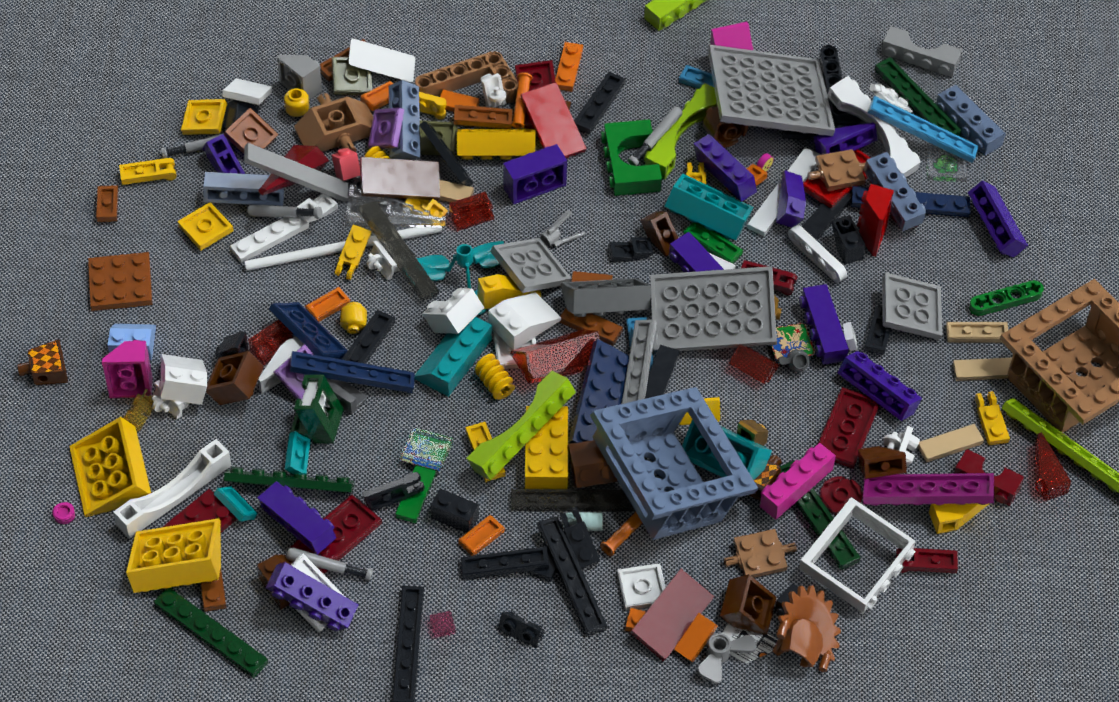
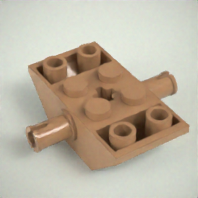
(335, 123)

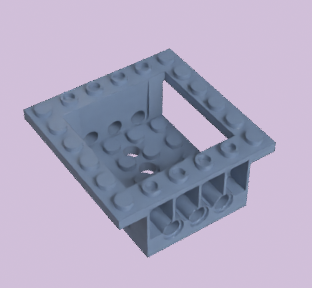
(647, 430)

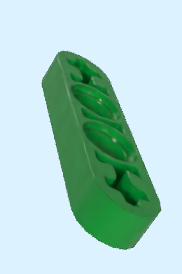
(1007, 300)

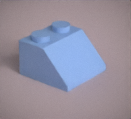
(129, 332)

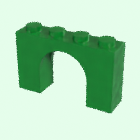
(626, 178)

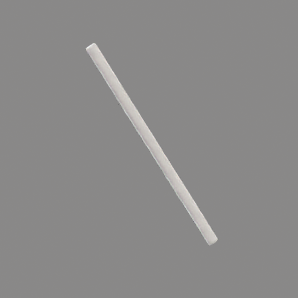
(328, 249)

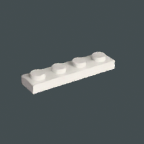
(268, 237)

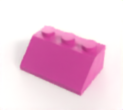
(128, 370)

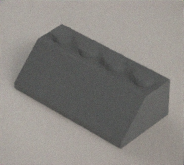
(606, 296)

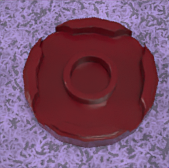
(837, 492)

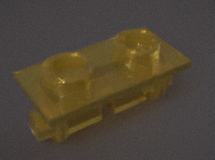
(142, 404)

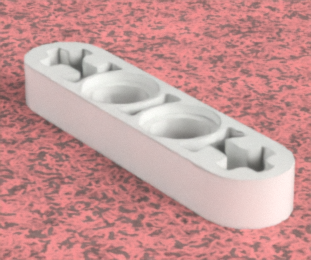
(817, 253)

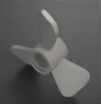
(711, 666)

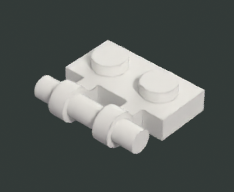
(890, 96)

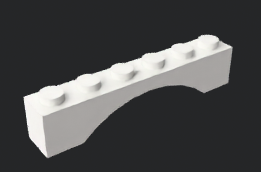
(850, 99)
(143, 511)

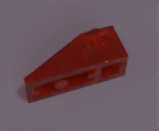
(1050, 476)

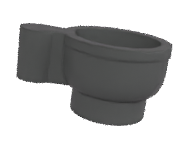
(796, 360)

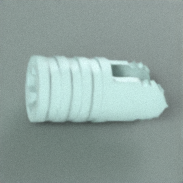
(592, 520)

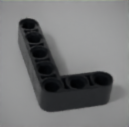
(832, 74)

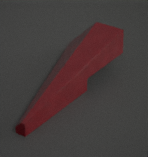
(306, 155)

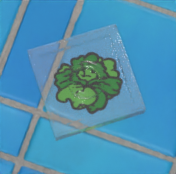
(944, 165)

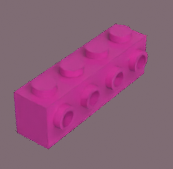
(797, 480)

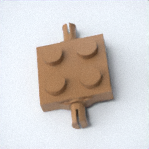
(839, 170)
(760, 553)

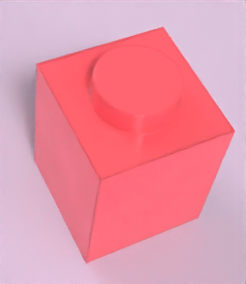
(346, 164)

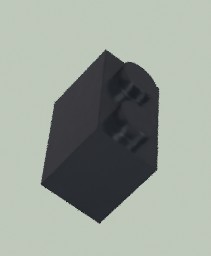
(454, 511)

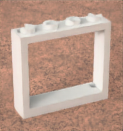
(878, 524)

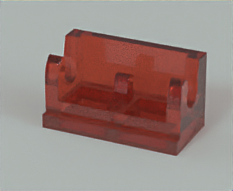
(471, 211)
(268, 341)
(753, 364)

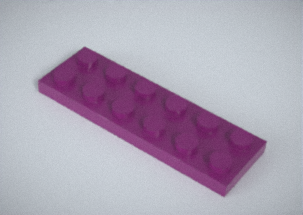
(930, 489)

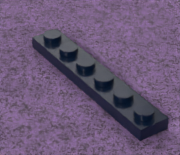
(934, 203)
(352, 372)

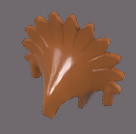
(808, 628)

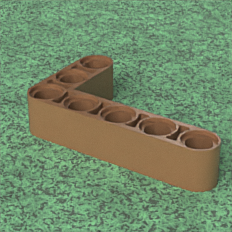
(469, 73)

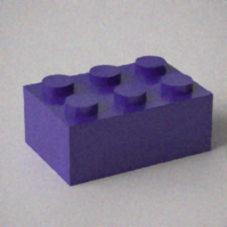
(534, 174)

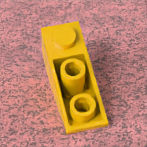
(952, 516)

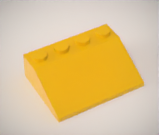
(109, 467)
(175, 556)

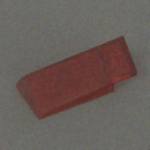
(561, 354)

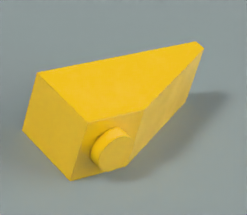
(498, 288)

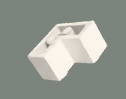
(455, 313)

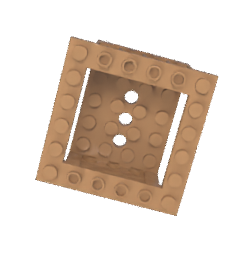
(1050, 376)

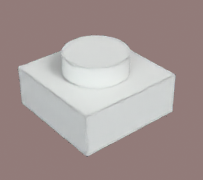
(850, 336)

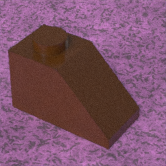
(659, 230)
(881, 462)

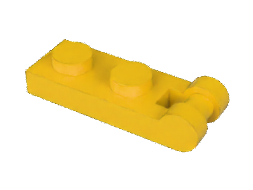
(432, 105)
(148, 171)

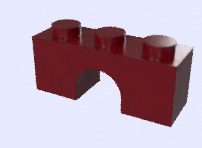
(1005, 485)

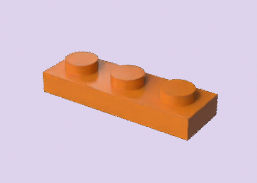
(569, 66)

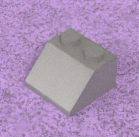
(300, 73)

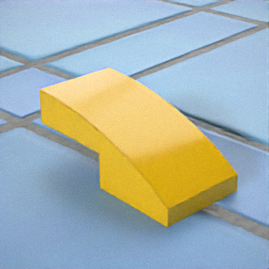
(433, 206)

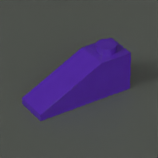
(846, 138)
(222, 156)
(791, 200)

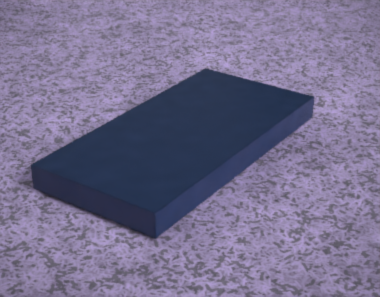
(308, 330)

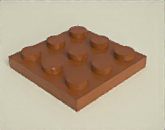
(120, 281)

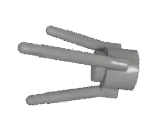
(552, 234)

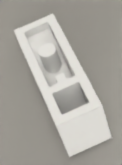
(268, 378)

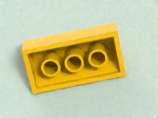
(495, 143)

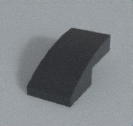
(635, 249)

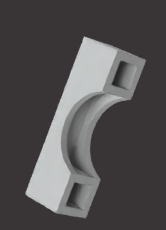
(940, 60)

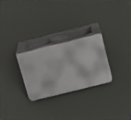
(348, 396)

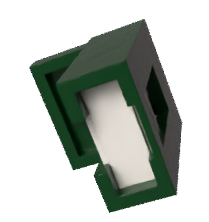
(318, 411)

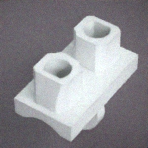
(493, 90)
(381, 260)
(170, 406)
(901, 442)

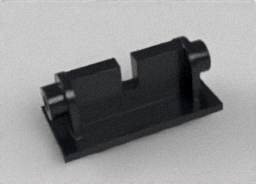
(516, 627)

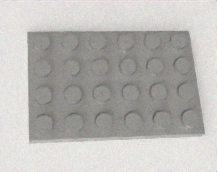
(714, 309)

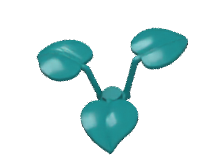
(438, 265)

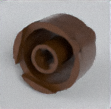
(724, 133)

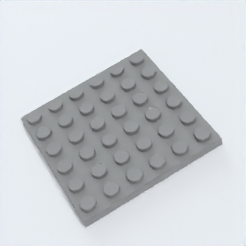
(770, 90)

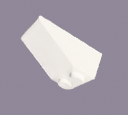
(521, 319)
(183, 379)

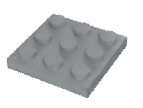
(530, 265)
(911, 306)

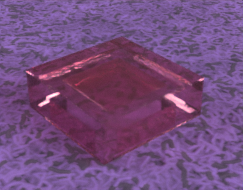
(442, 624)

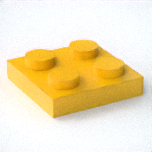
(204, 116)
(205, 226)

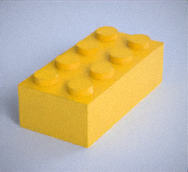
(548, 454)

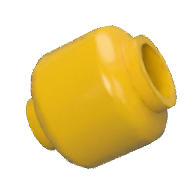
(296, 102)
(353, 317)

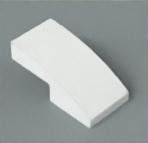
(324, 201)

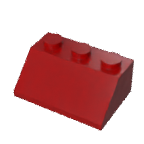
(874, 216)

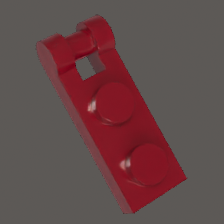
(789, 277)
(931, 561)

